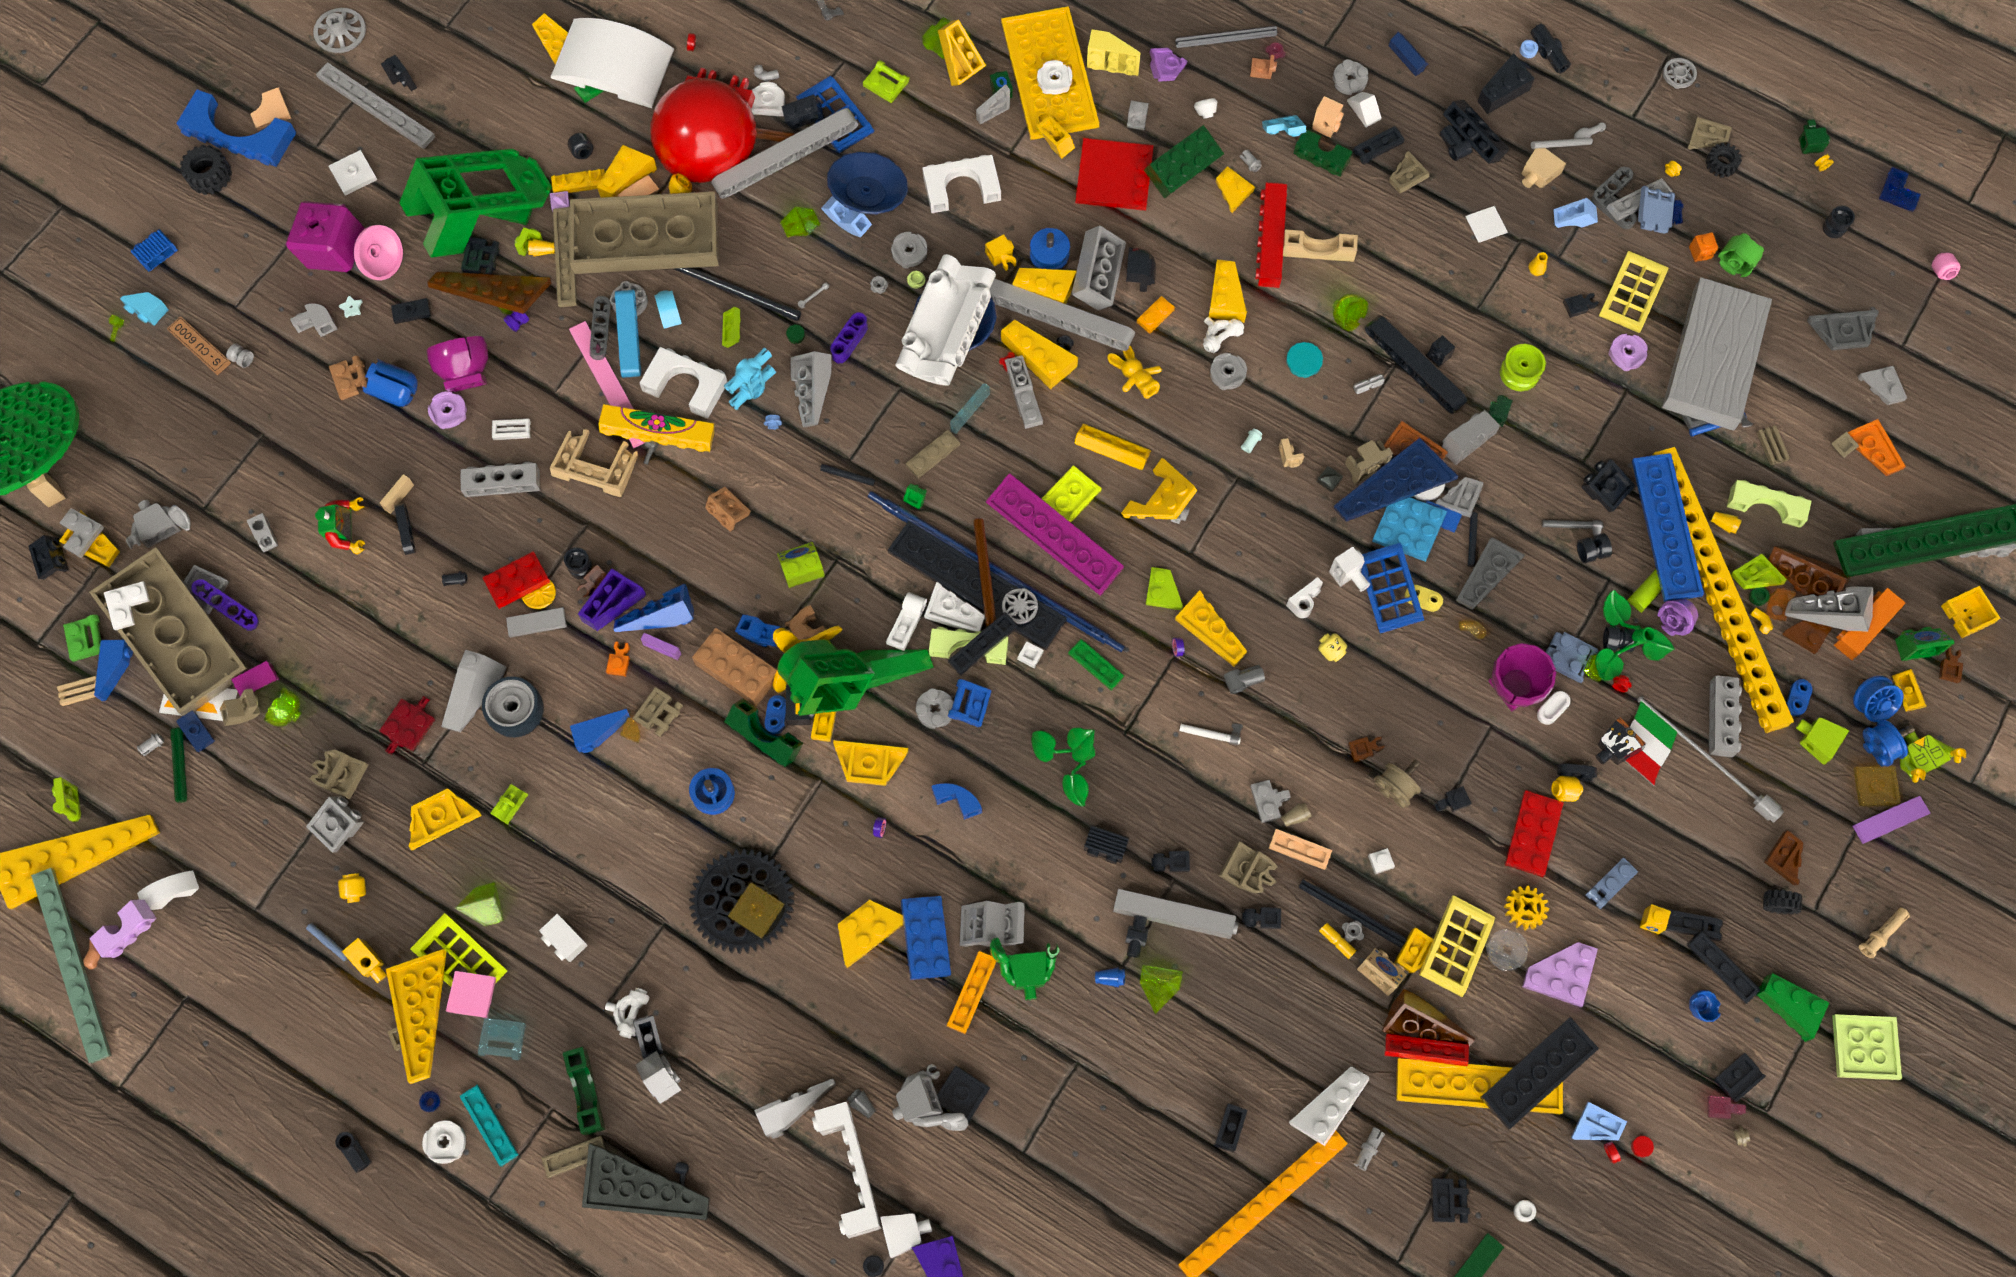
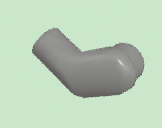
(764, 75)

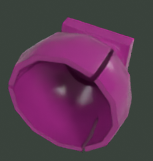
(460, 362)
(1523, 675)

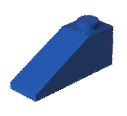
(112, 663)
(594, 732)

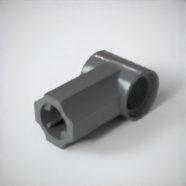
(1239, 680)

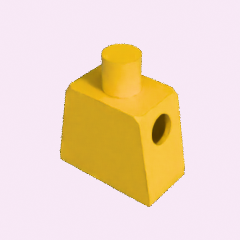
(359, 953)

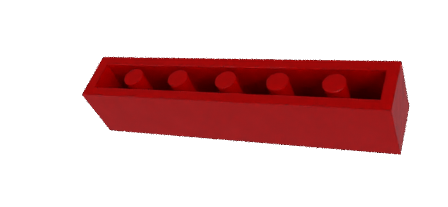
(1272, 235)

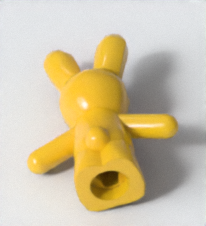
(1137, 375)

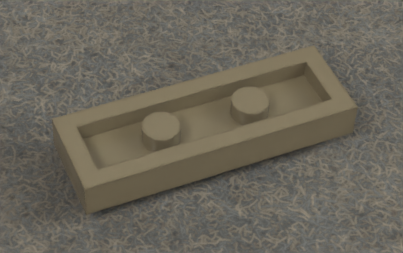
(933, 454)

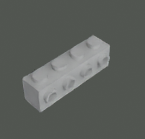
(1724, 716)

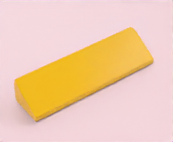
(1112, 446)

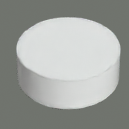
(1524, 1211)

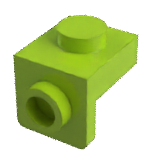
(521, 241)

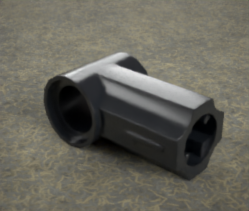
(1456, 145)
(354, 1153)

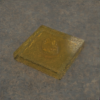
(1877, 786)
(756, 910)

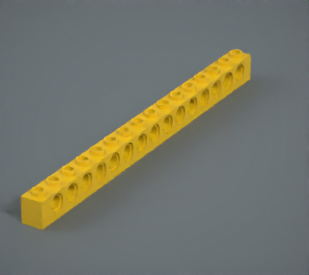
(1736, 611)

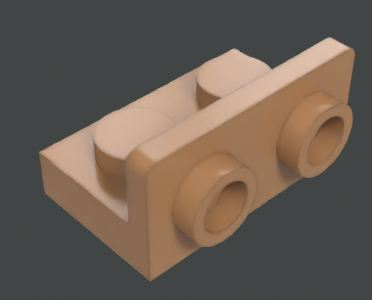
(726, 508)

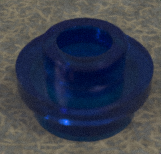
(425, 1097)

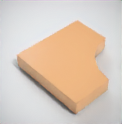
(271, 107)

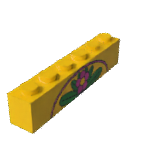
(656, 427)

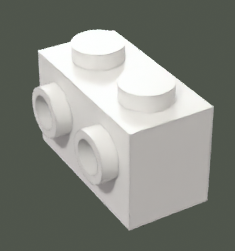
(562, 938)

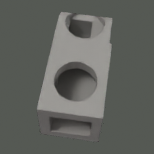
(262, 532)

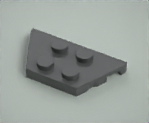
(1845, 329)

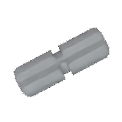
(1364, 385)

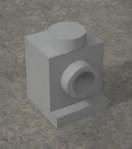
(1137, 115)

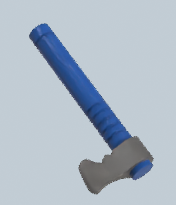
(1708, 427)

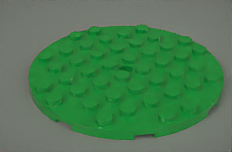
(40, 429)

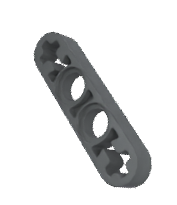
(599, 327)

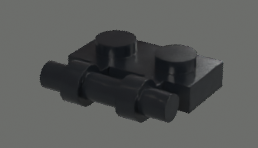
(474, 256)
(1443, 1200)

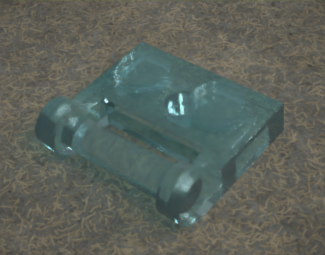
(503, 1032)

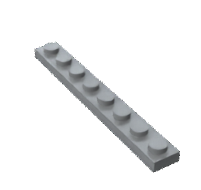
(376, 106)

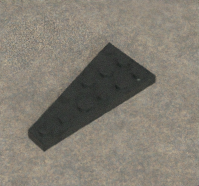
(628, 1187)

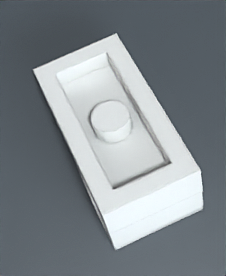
(1304, 597)

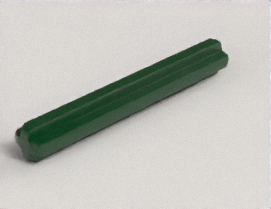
(178, 763)

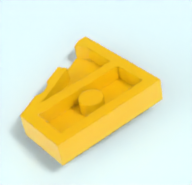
(1234, 188)

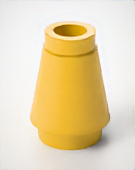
(540, 247)
(1538, 264)
(1726, 522)

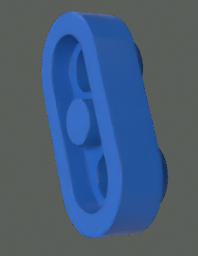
(1799, 696)
(775, 713)

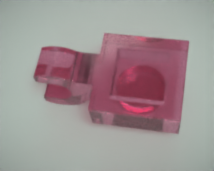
(1722, 1108)

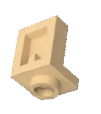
(1287, 454)

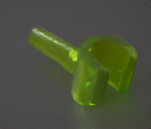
(117, 323)

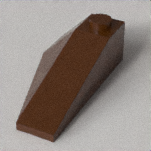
(1808, 574)

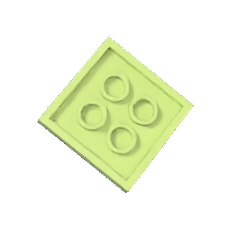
(1867, 1047)

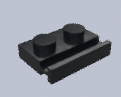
(1739, 1077)

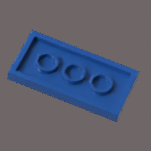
(925, 937)

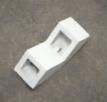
(164, 890)

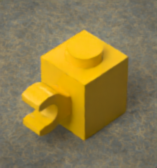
(1000, 251)

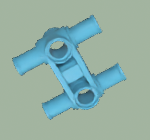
(750, 378)

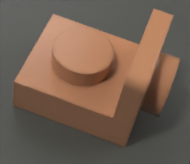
(1263, 68)

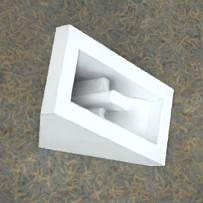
(1365, 108)

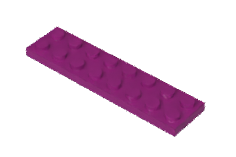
(1055, 534)

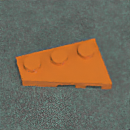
(1877, 447)

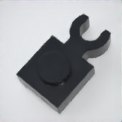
(1578, 305)

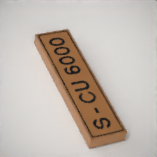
(198, 345)

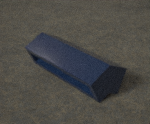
(1408, 54)

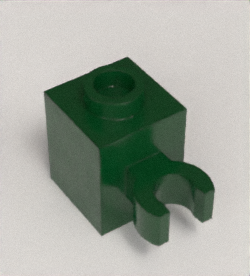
(1813, 139)

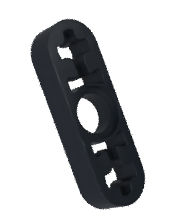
(405, 529)

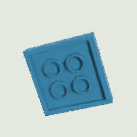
(1412, 525)

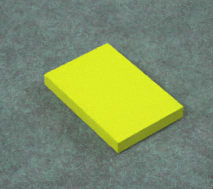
(1071, 494)

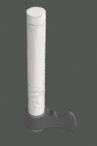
(1234, 738)

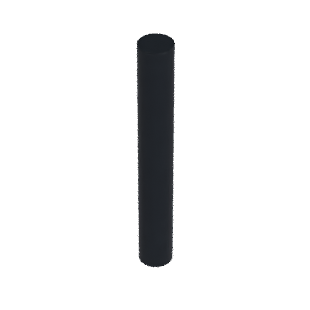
(848, 475)
(1472, 539)

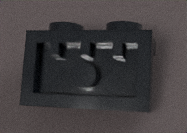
(397, 72)
(47, 556)

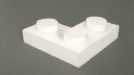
(120, 602)

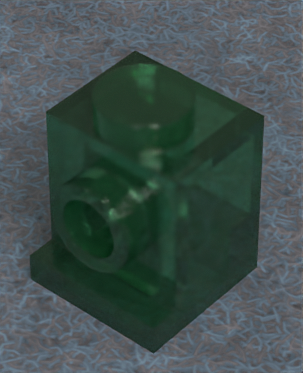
(1500, 409)

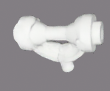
(1232, 328)
(636, 1000)

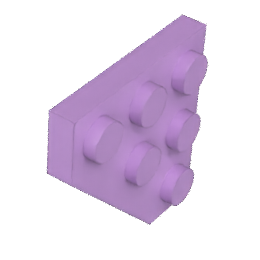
(1563, 974)

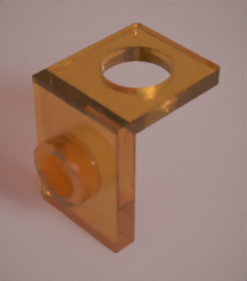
(1779, 598)

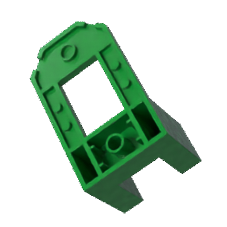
(440, 189)

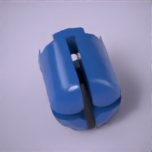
(390, 383)

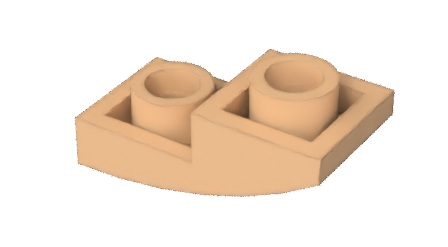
(642, 187)

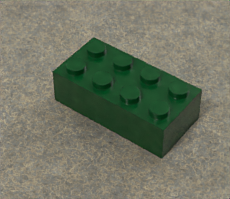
(1183, 161)

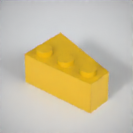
(624, 171)

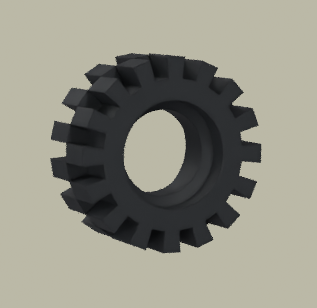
(1727, 152)
(1782, 902)

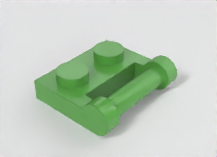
(78, 639)

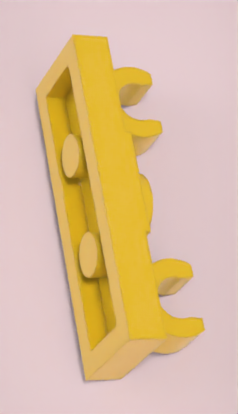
(577, 181)

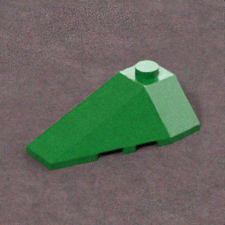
(895, 664)

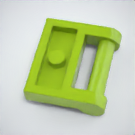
(882, 86)
(66, 795)

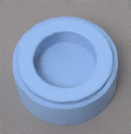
(1528, 49)

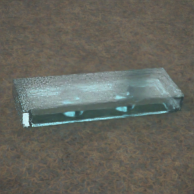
(969, 408)

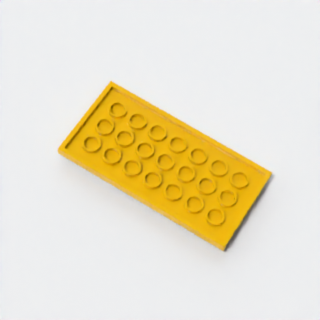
(1031, 43)

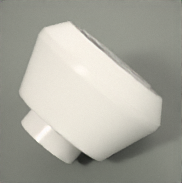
(1206, 107)

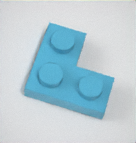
(1292, 125)

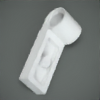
(907, 621)

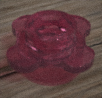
(1275, 47)

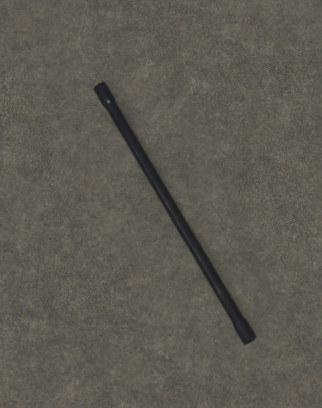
(785, 310)

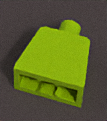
(1821, 738)

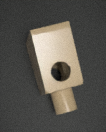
(1542, 168)

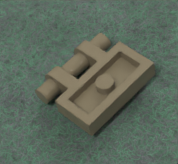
(652, 710)

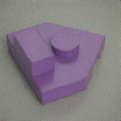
(1165, 64)

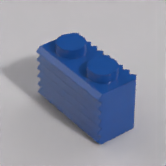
(153, 250)

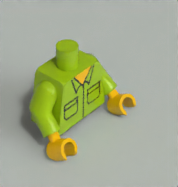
(1927, 755)

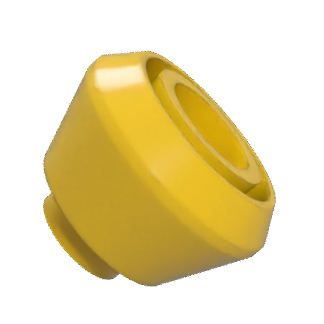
(679, 184)

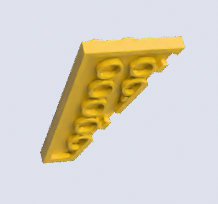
(416, 1003)

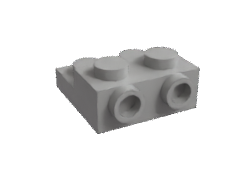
(335, 823)

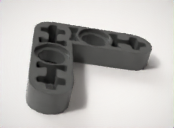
(1610, 196)

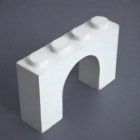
(980, 169)
(668, 364)

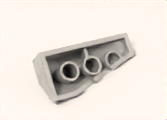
(811, 375)
(1843, 610)
(472, 680)
(781, 1115)

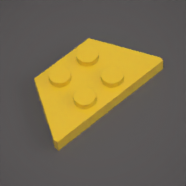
(869, 762)
(438, 816)
(866, 929)

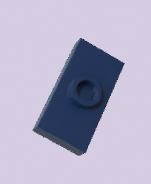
(195, 731)

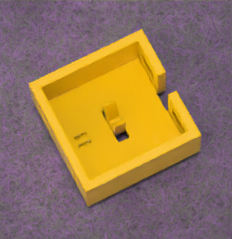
(1977, 607)

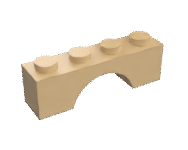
(1339, 248)

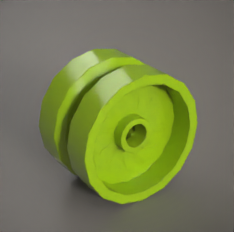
(1522, 367)

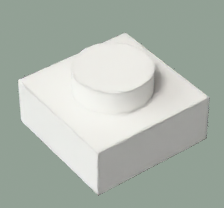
(1030, 654)
(1381, 861)

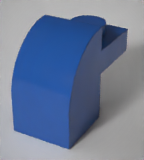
(756, 631)

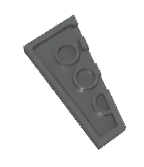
(1490, 569)

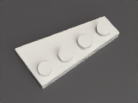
(1329, 1108)

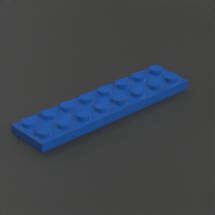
(1667, 527)

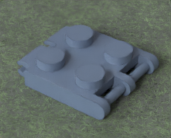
(1656, 211)
(1569, 655)

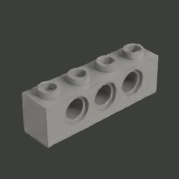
(490, 486)

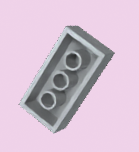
(1098, 268)

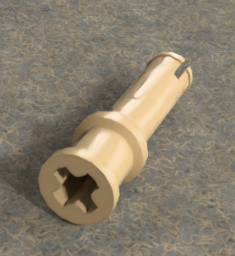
(1879, 938)

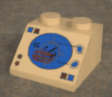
(1382, 971)

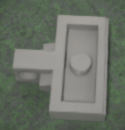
(1268, 800)

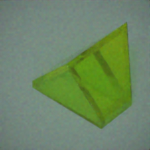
(800, 222)
(482, 905)
(1159, 985)

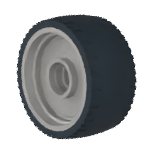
(502, 697)

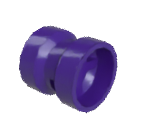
(515, 320)

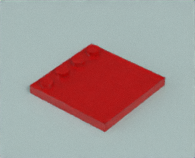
(1114, 174)

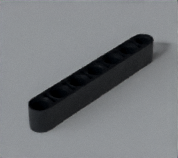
(1415, 364)

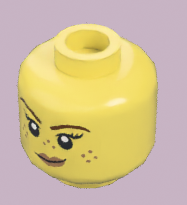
(1332, 647)

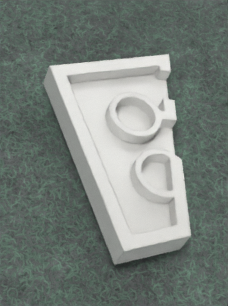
(951, 611)

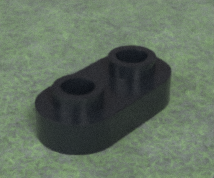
(1584, 772)

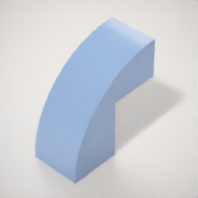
(847, 219)

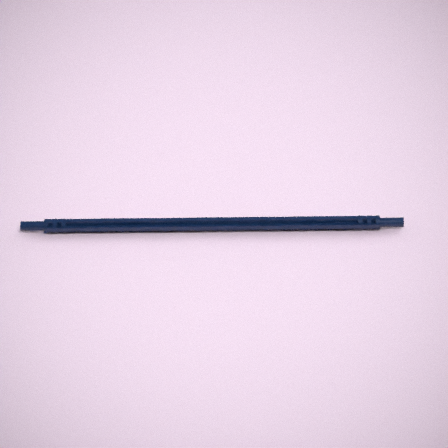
(1072, 618)

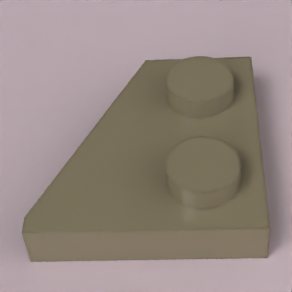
(1708, 134)
(1408, 173)

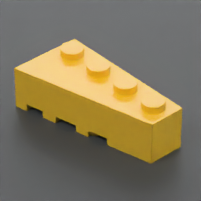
(1040, 355)

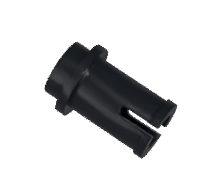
(455, 578)

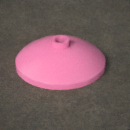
(385, 255)

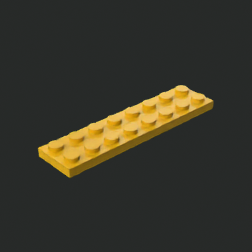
(1458, 1085)

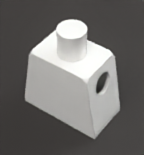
(903, 1232)

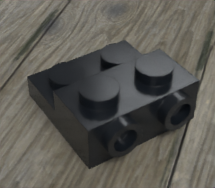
(1607, 484)

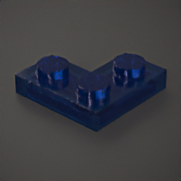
(1895, 193)

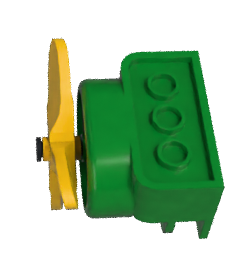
(820, 672)

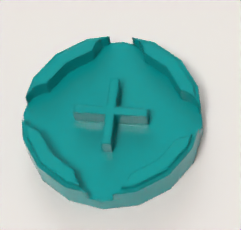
(1304, 359)

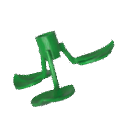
(1655, 644)
(1082, 749)

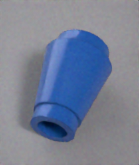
(1111, 977)

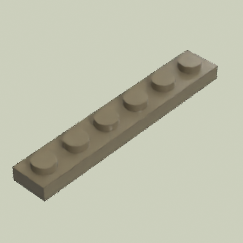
(564, 274)

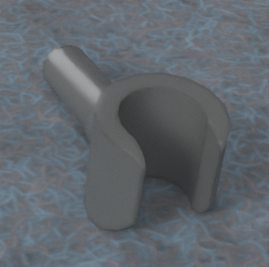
(652, 445)

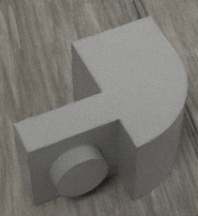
(314, 316)

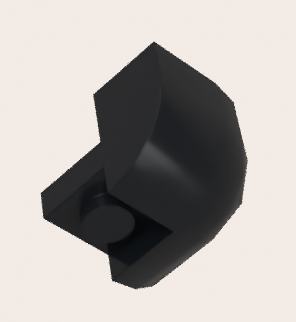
(1141, 268)

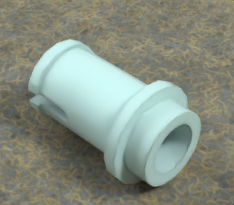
(1252, 439)

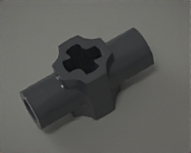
(1136, 936)

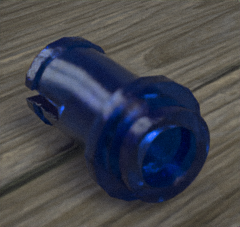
(1677, 212)

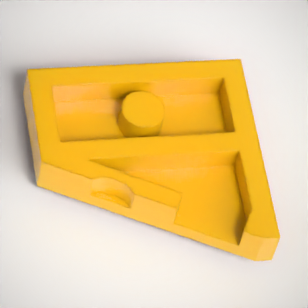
(1415, 951)

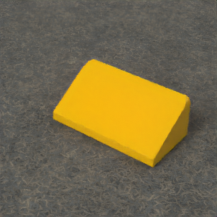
(1911, 691)

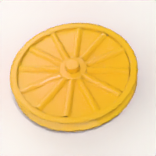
(541, 597)

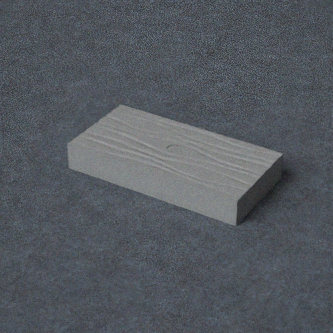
(1717, 354)

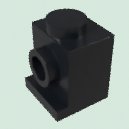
(1440, 351)

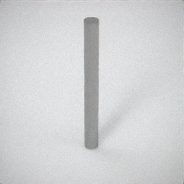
(1561, 143)

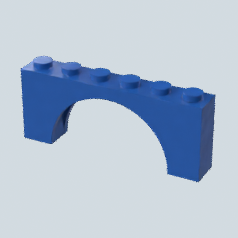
(266, 146)

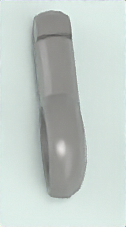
(1587, 132)

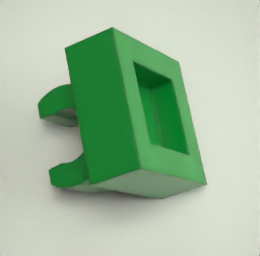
(915, 496)

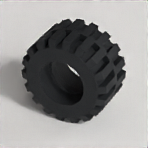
(199, 159)

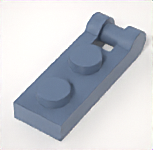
(1612, 882)

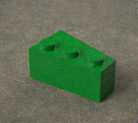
(1795, 1005)

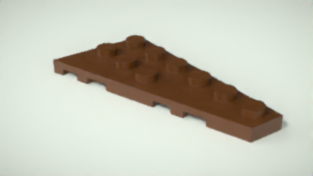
(502, 291)

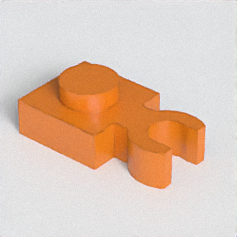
(618, 662)

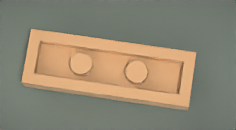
(1300, 849)

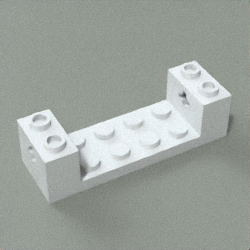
(833, 1120)

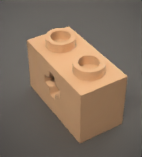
(1328, 117)

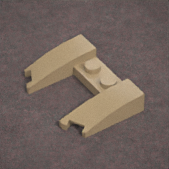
(612, 480)

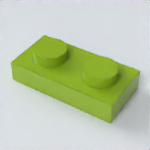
(731, 327)

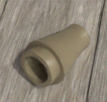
(1297, 814)

